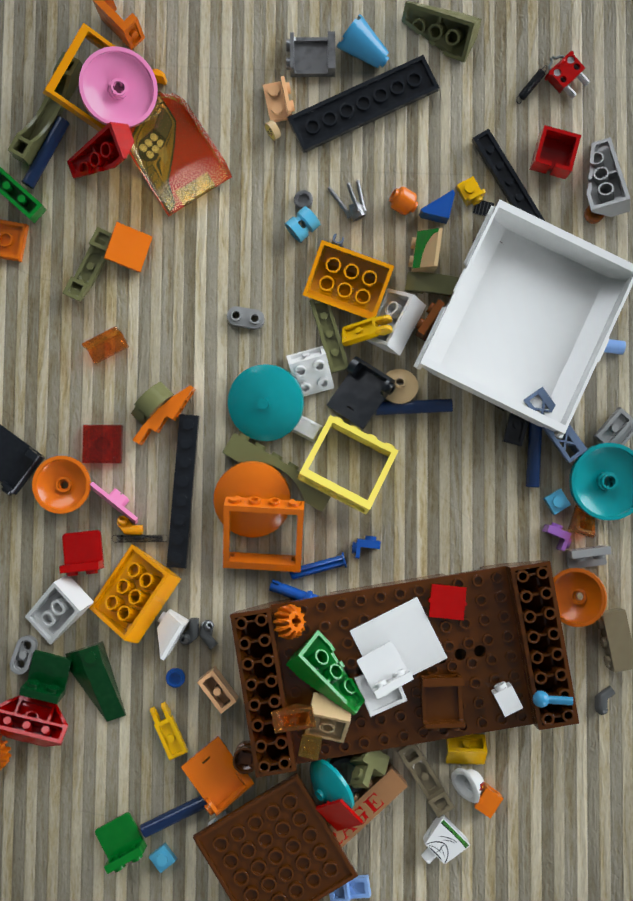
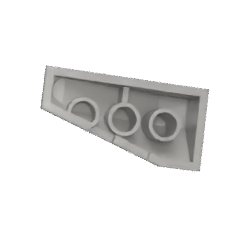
(606, 184)

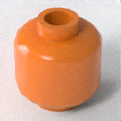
(403, 200)

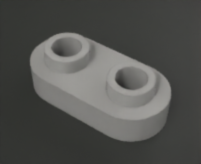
(245, 318)
(23, 653)

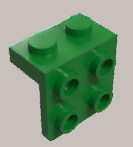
(121, 842)

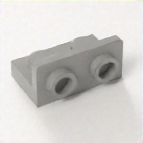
(587, 556)

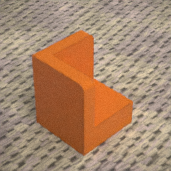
(489, 801)

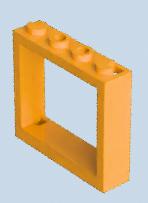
(99, 41)

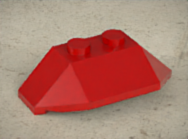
(32, 721)

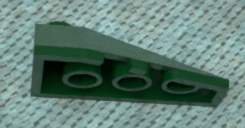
(95, 675)

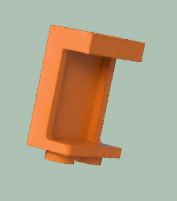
(127, 30)

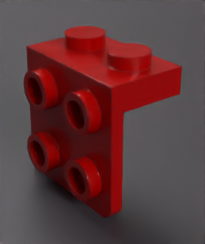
(82, 552)

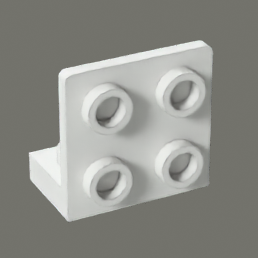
(311, 370)
(384, 670)

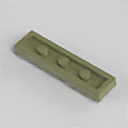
(329, 336)

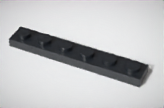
(504, 173)

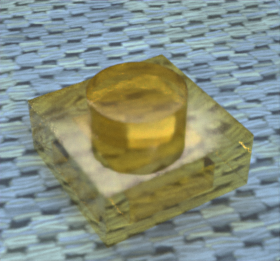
(310, 746)

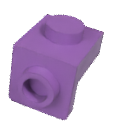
(556, 530)

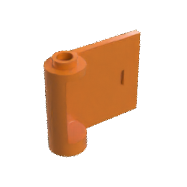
(216, 777)

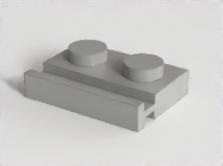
(616, 429)

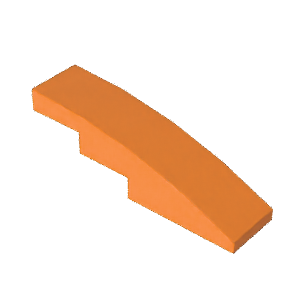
(170, 409)

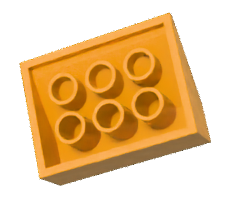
(348, 280)
(134, 594)

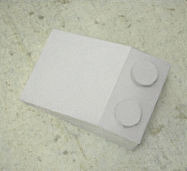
(58, 608)

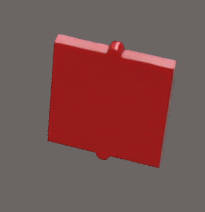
(447, 602)
(339, 814)

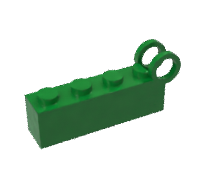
(20, 197)

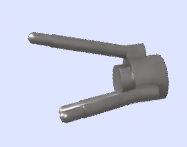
(356, 210)

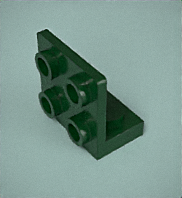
(47, 677)

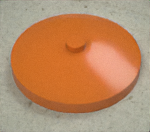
(246, 481)

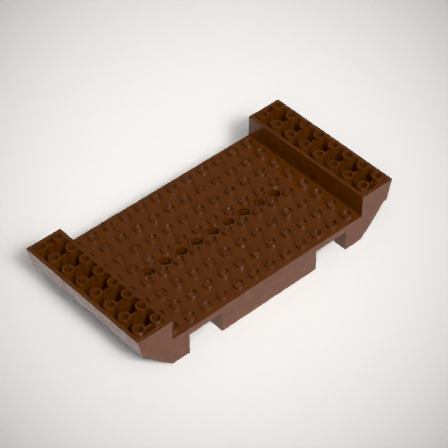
(507, 612)

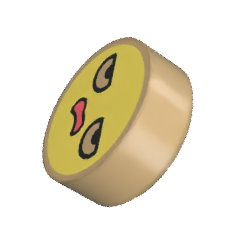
(272, 130)

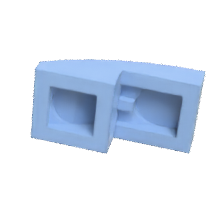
(354, 889)

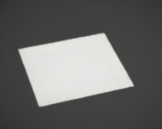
(410, 633)

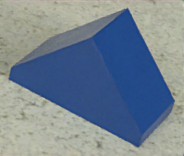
(439, 209)

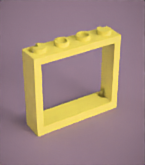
(334, 490)

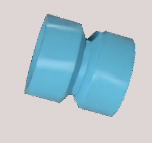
(307, 219)

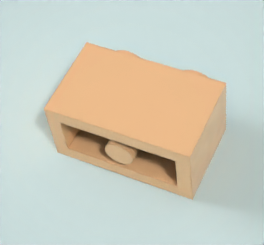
(218, 689)

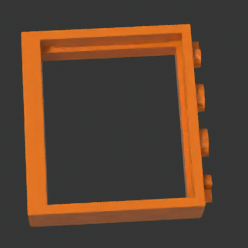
(259, 561)

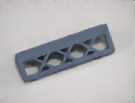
(570, 436)

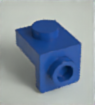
(368, 542)

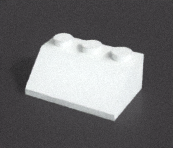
(405, 314)

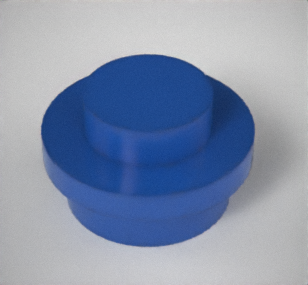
(175, 677)

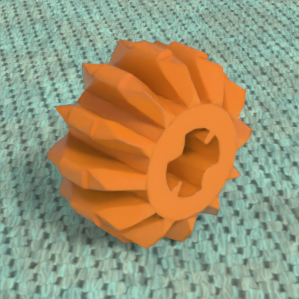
(289, 622)

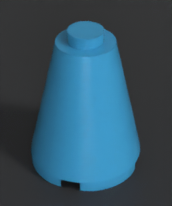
(363, 43)

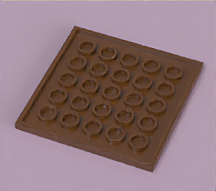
(276, 848)

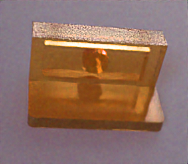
(106, 344)

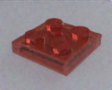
(102, 443)

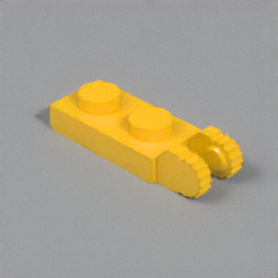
(366, 329)
(169, 732)

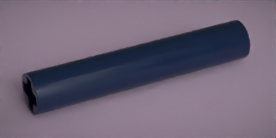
(45, 152)
(416, 406)
(534, 456)
(172, 816)

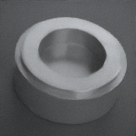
(303, 198)

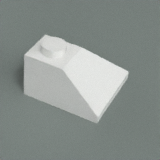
(169, 631)

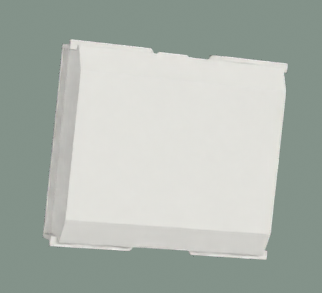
(528, 316)

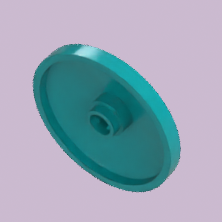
(265, 402)
(603, 481)

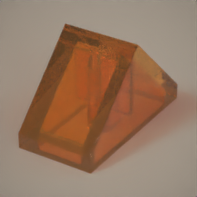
(582, 523)
(293, 718)

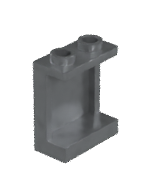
(311, 56)

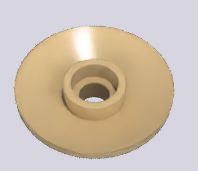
(406, 391)

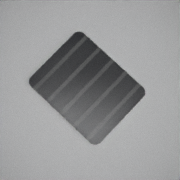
(482, 208)

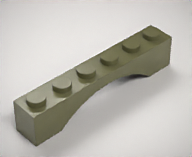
(31, 137)
(242, 450)

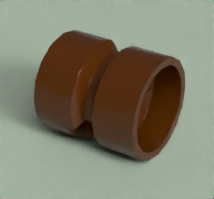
(243, 758)

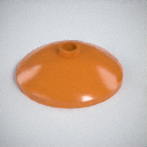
(49, 480)
(571, 609)

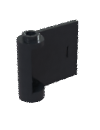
(362, 391)
(17, 461)

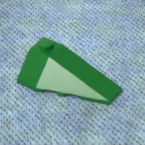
(320, 668)

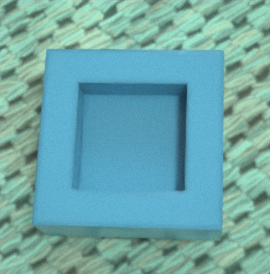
(557, 501)
(162, 857)

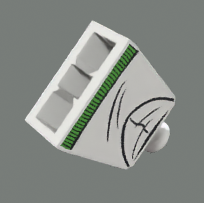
(443, 841)

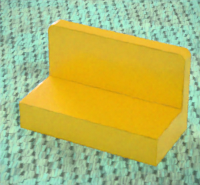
(466, 749)

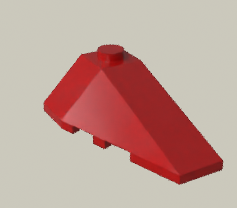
(103, 151)

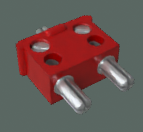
(565, 72)

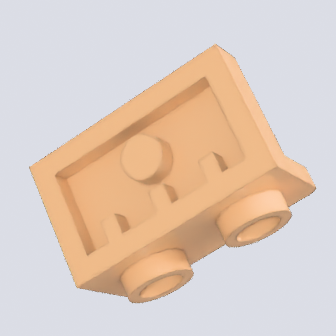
(278, 101)

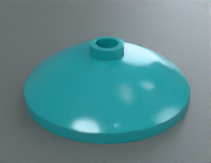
(329, 783)

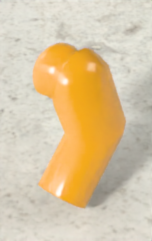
(127, 527)

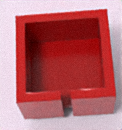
(555, 152)

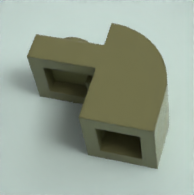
(151, 401)
(367, 766)

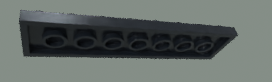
(363, 103)

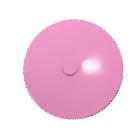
(118, 86)

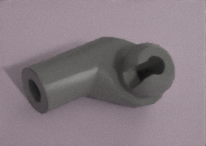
(192, 633)
(206, 633)
(601, 700)

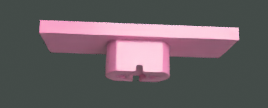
(115, 500)

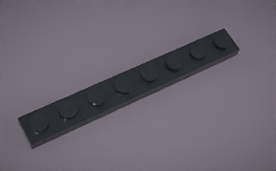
(183, 491)

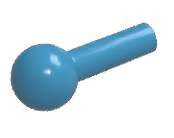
(542, 699)

